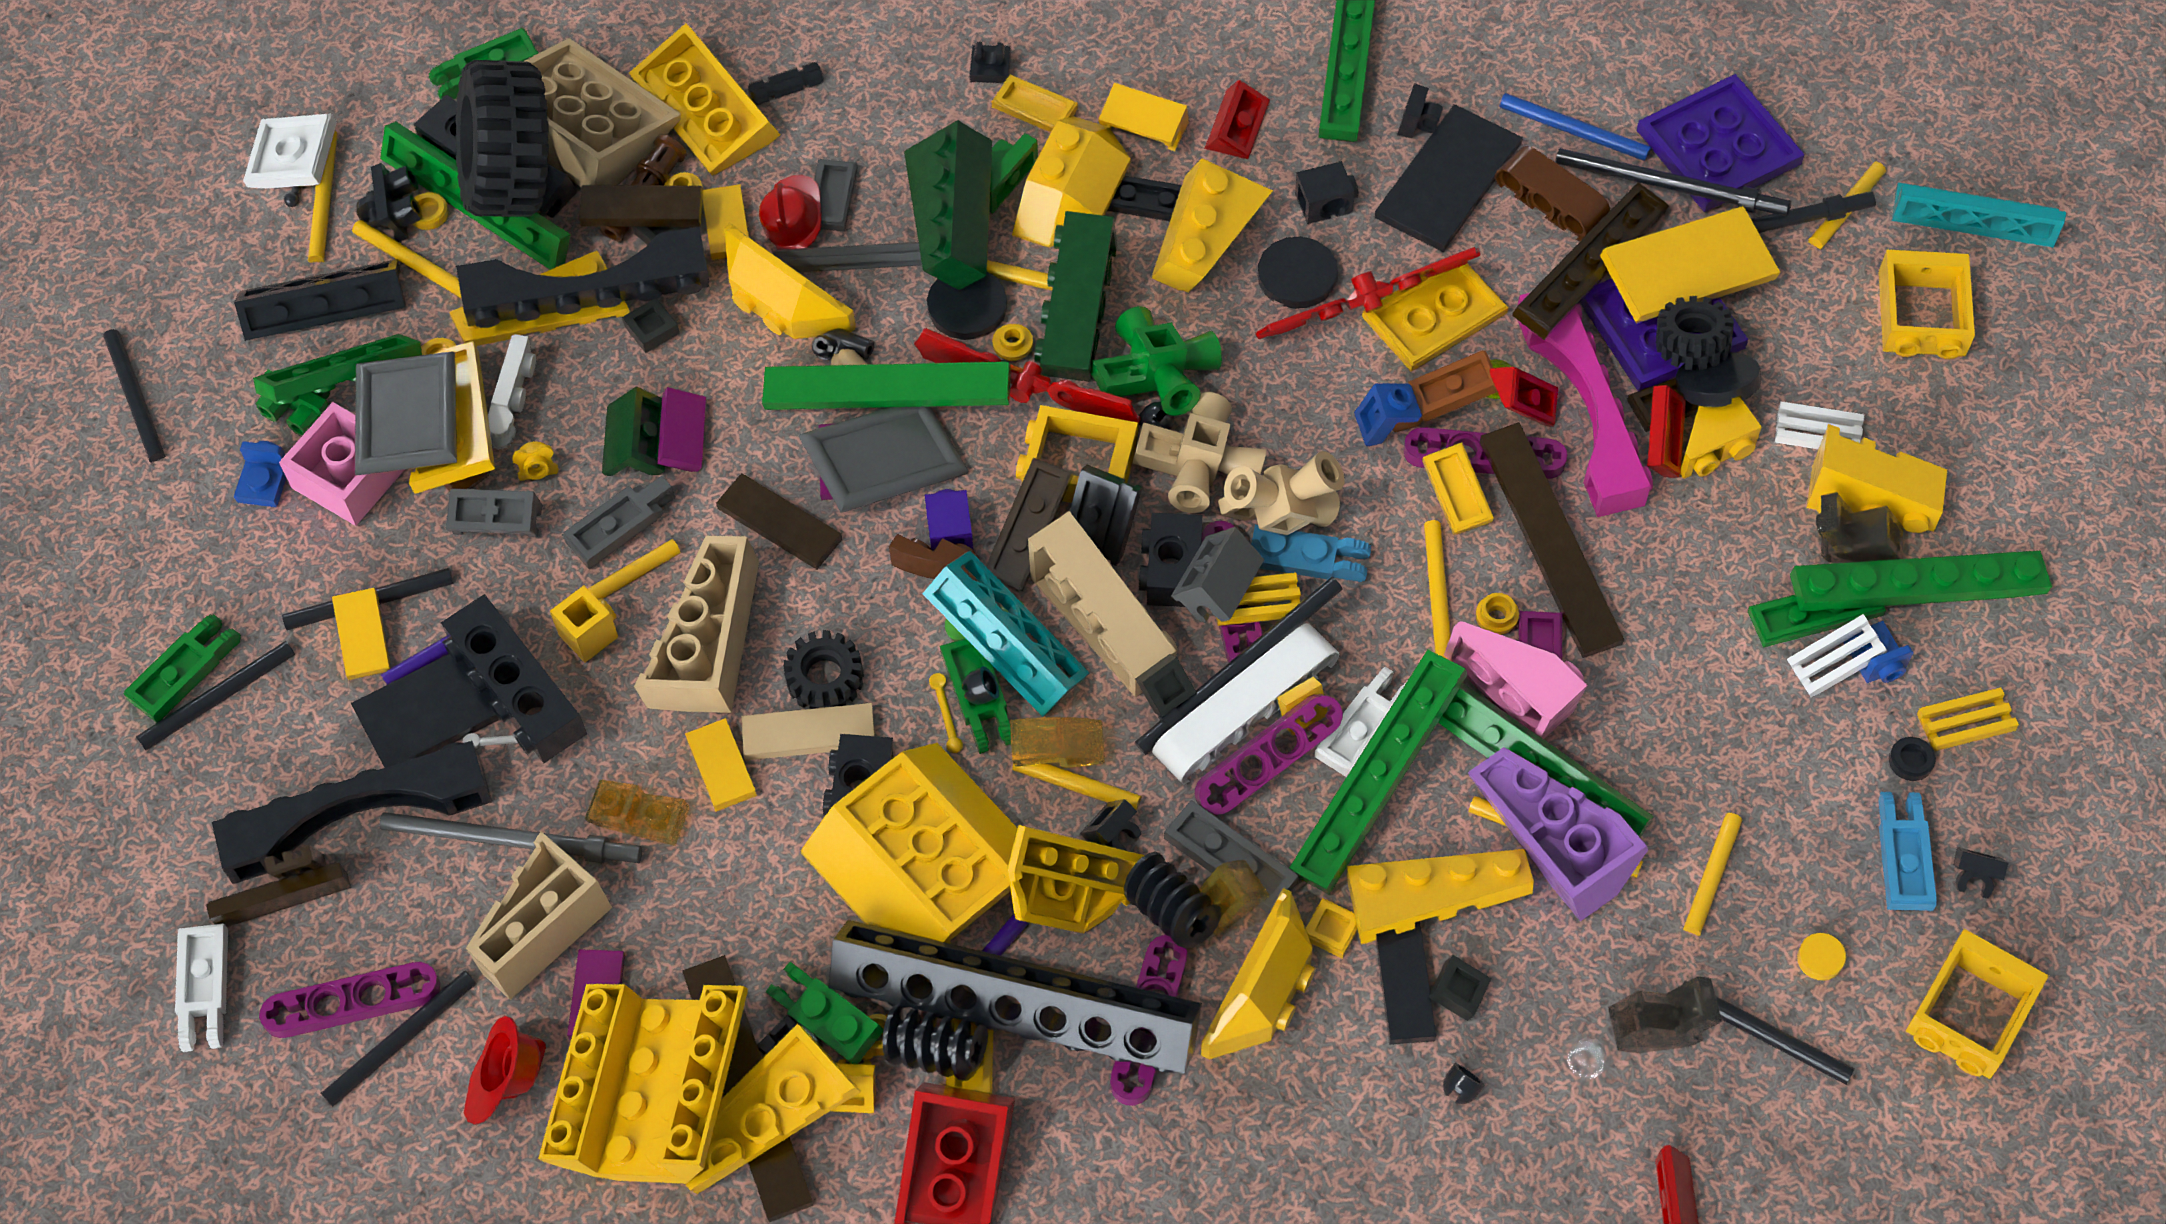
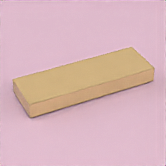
(803, 730)

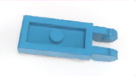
(1311, 554)
(1906, 855)

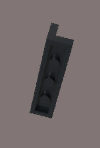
(320, 299)

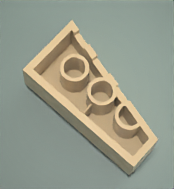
(1096, 600)
(704, 641)

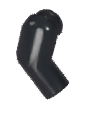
(831, 343)

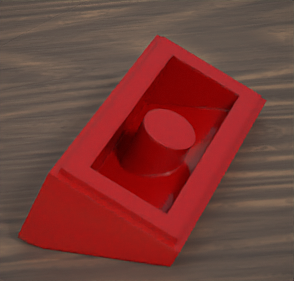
(1238, 121)
(1526, 394)
(1675, 1187)

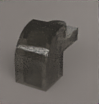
(1858, 535)
(1665, 1021)

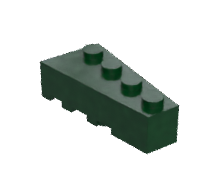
(952, 202)
(1076, 296)

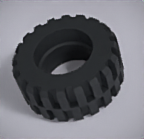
(501, 138)

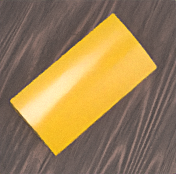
(715, 112)

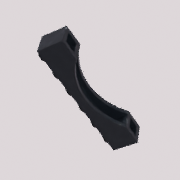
(500, 292)
(438, 781)

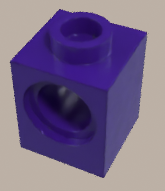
(949, 517)

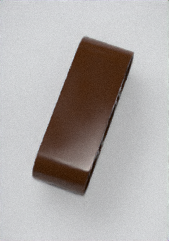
(1553, 191)

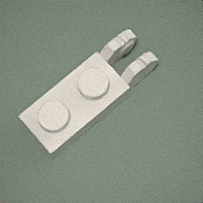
(509, 394)
(1358, 725)
(201, 983)

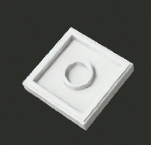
(290, 151)

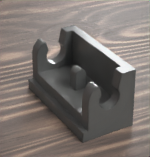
(493, 511)
(1218, 575)

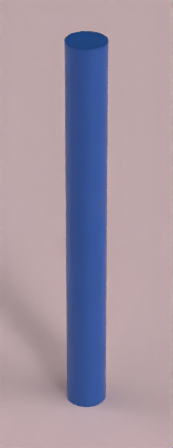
(1575, 127)

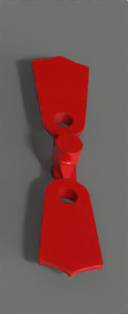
(1369, 293)
(1028, 380)

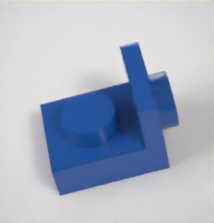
(1383, 409)
(261, 475)
(1887, 665)

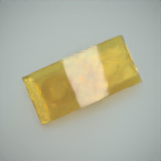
(1057, 739)
(633, 812)

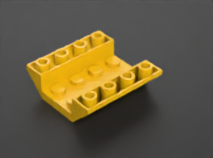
(916, 847)
(643, 1084)

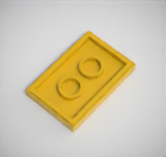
(1435, 315)

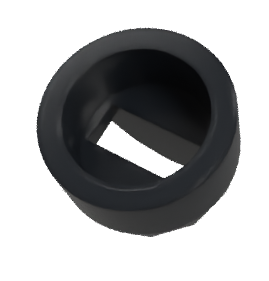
(1154, 415)
(981, 686)
(1463, 1082)

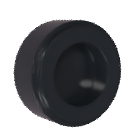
(1912, 758)

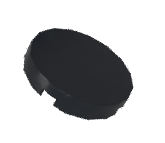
(1297, 272)
(967, 311)
(1717, 385)

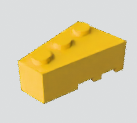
(1204, 223)
(1875, 479)

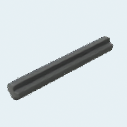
(851, 257)

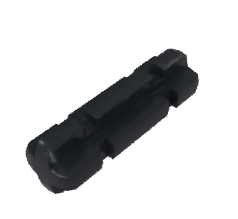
(785, 83)

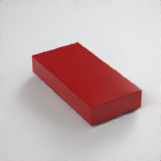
(1666, 431)

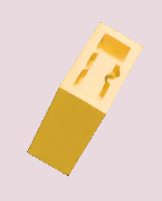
(1943, 271)
(1117, 431)
(1999, 970)

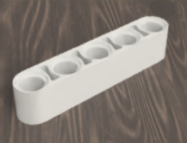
(1242, 702)

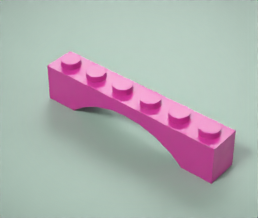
(1614, 472)

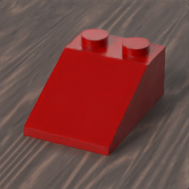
(953, 1156)

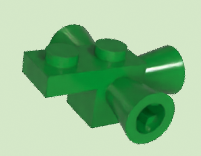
(1157, 361)

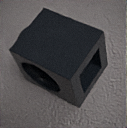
(1325, 192)

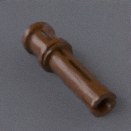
(652, 171)

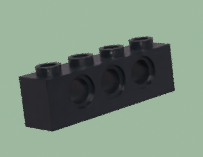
(481, 627)

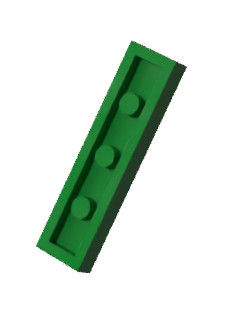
(325, 372)

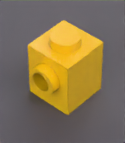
(585, 623)

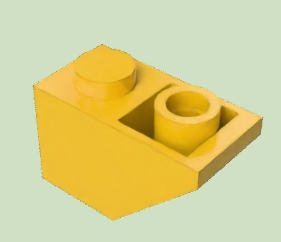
(1720, 435)

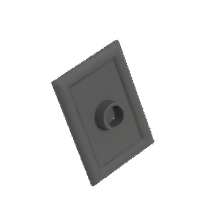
(405, 413)
(882, 455)

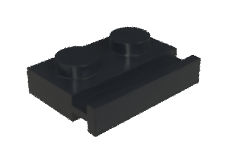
(1105, 510)

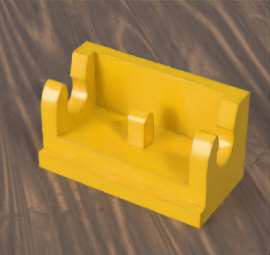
(1145, 115)

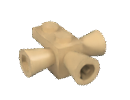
(1195, 453)
(1285, 496)

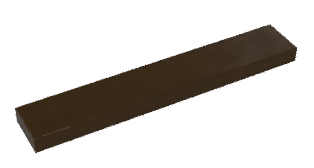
(1583, 266)
(1551, 540)
(777, 1169)

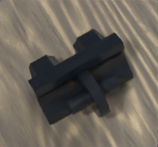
(386, 203)

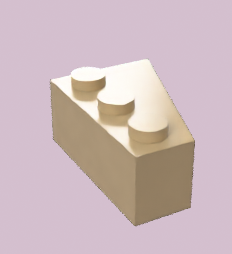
(537, 918)

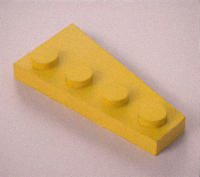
(546, 322)

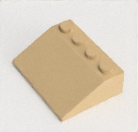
(597, 116)

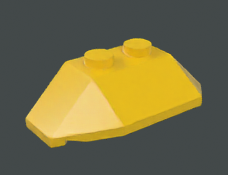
(1072, 173)
(779, 292)
(1066, 879)
(1265, 984)

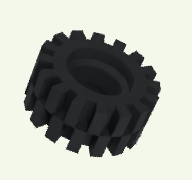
(1694, 317)
(817, 650)

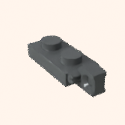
(618, 521)

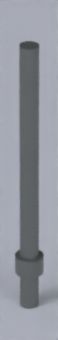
(593, 848)

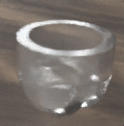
(1579, 1060)

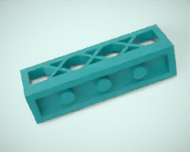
(1977, 215)
(1002, 634)

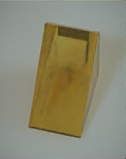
(1235, 890)

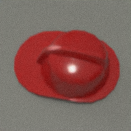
(792, 212)
(503, 1070)

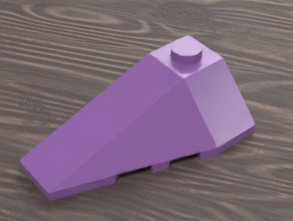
(1571, 840)

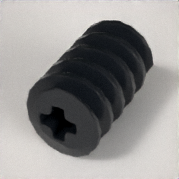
(1171, 901)
(933, 1047)

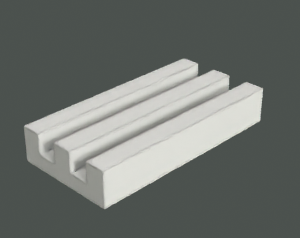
(1804, 421)
(1829, 642)

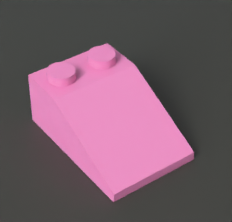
(1517, 677)

